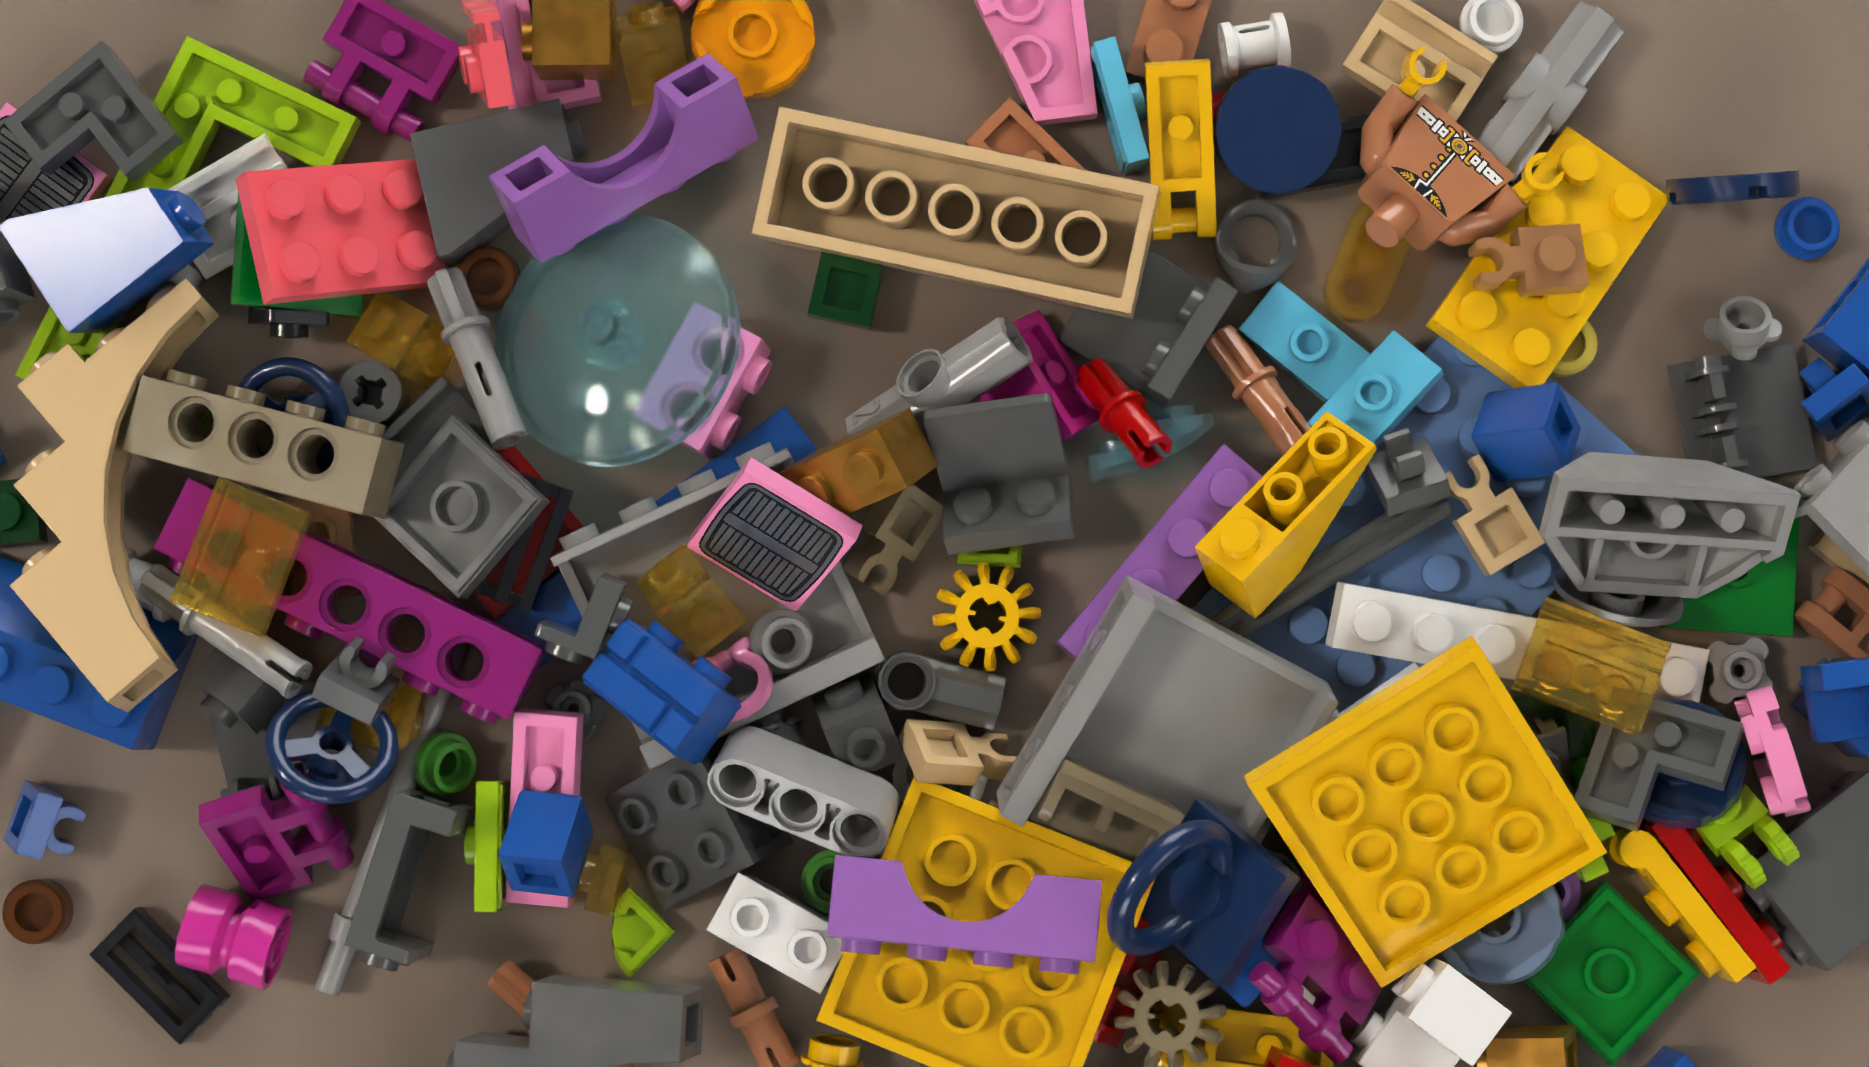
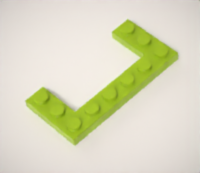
(197, 98)

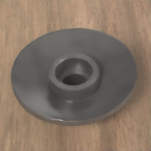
(1621, 608)

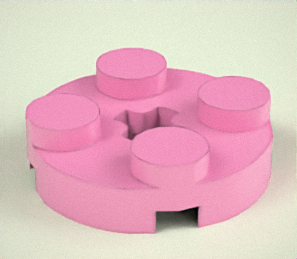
(1779, 769)

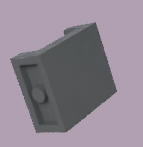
(393, 873)
(1824, 892)

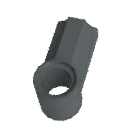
(948, 690)

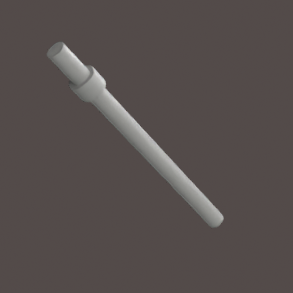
(338, 955)

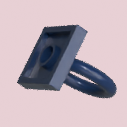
(1208, 895)

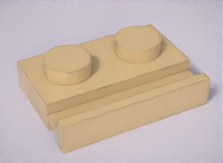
(1404, 27)

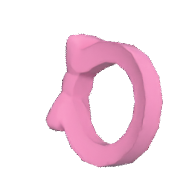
(740, 655)

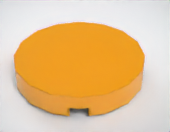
(757, 41)

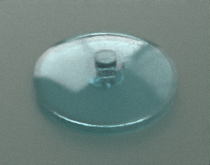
(620, 342)

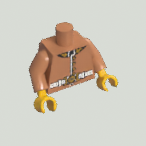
(1431, 175)

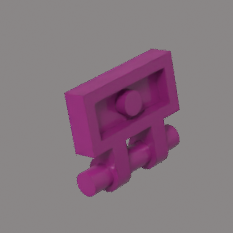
(396, 48)
(260, 848)
(1322, 959)

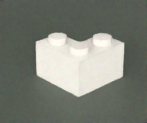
(1429, 1021)

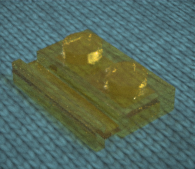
(241, 557)
(1591, 666)

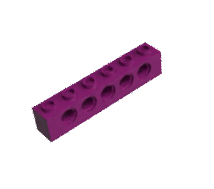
(508, 656)

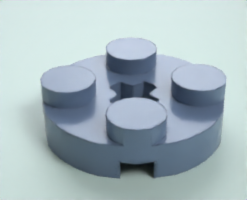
(1519, 953)

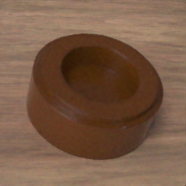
(489, 276)
(37, 911)

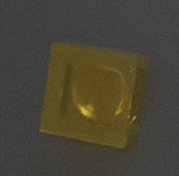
(604, 878)

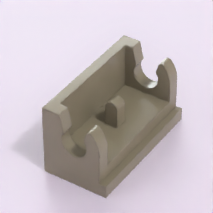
(1103, 810)

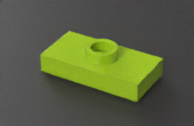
(484, 842)

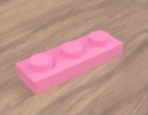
(545, 760)

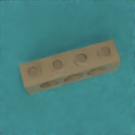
(167, 430)

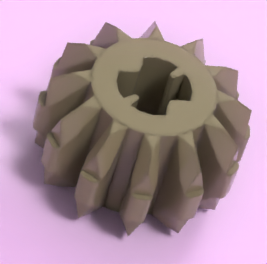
(1170, 993)

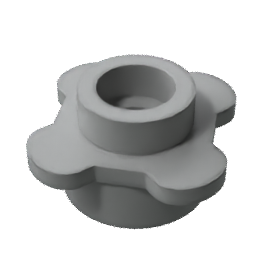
(1743, 326)
(1725, 657)

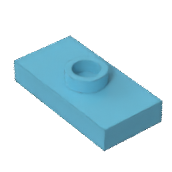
(1121, 105)
(1302, 342)
(1383, 389)

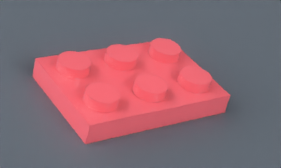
(338, 230)

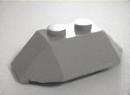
(1662, 524)

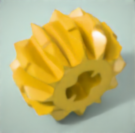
(990, 595)

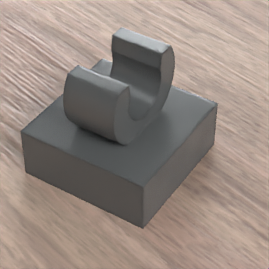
(1406, 473)
(355, 686)

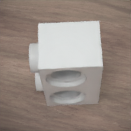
(777, 930)

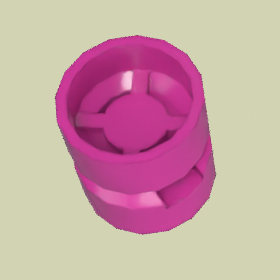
(232, 936)

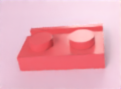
(484, 58)

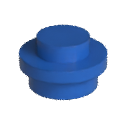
(1806, 228)

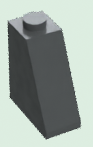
(461, 156)

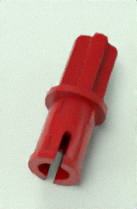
(1123, 412)

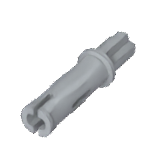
(475, 354)
(255, 653)

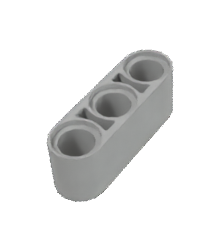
(772, 793)

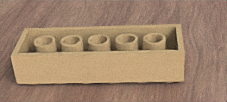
(956, 212)

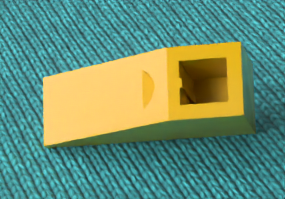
(1284, 515)

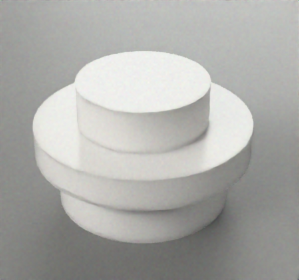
(1492, 23)

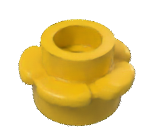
(832, 1051)

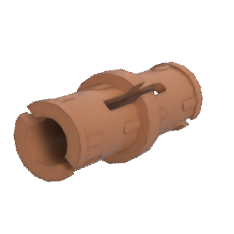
(753, 1010)

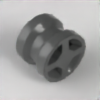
(381, 402)

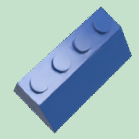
(47, 682)

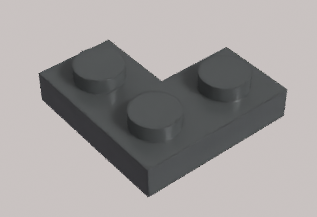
(89, 102)
(1673, 743)

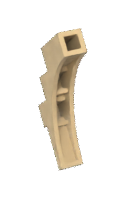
(85, 582)

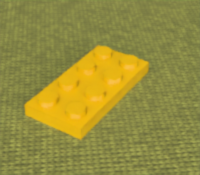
(1530, 334)

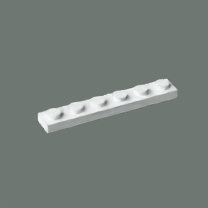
(1425, 627)

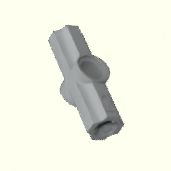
(1550, 87)
(950, 378)

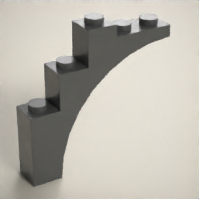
(594, 1025)

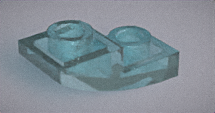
(1116, 462)

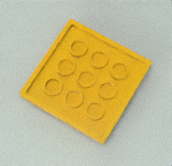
(1425, 812)
(961, 1014)

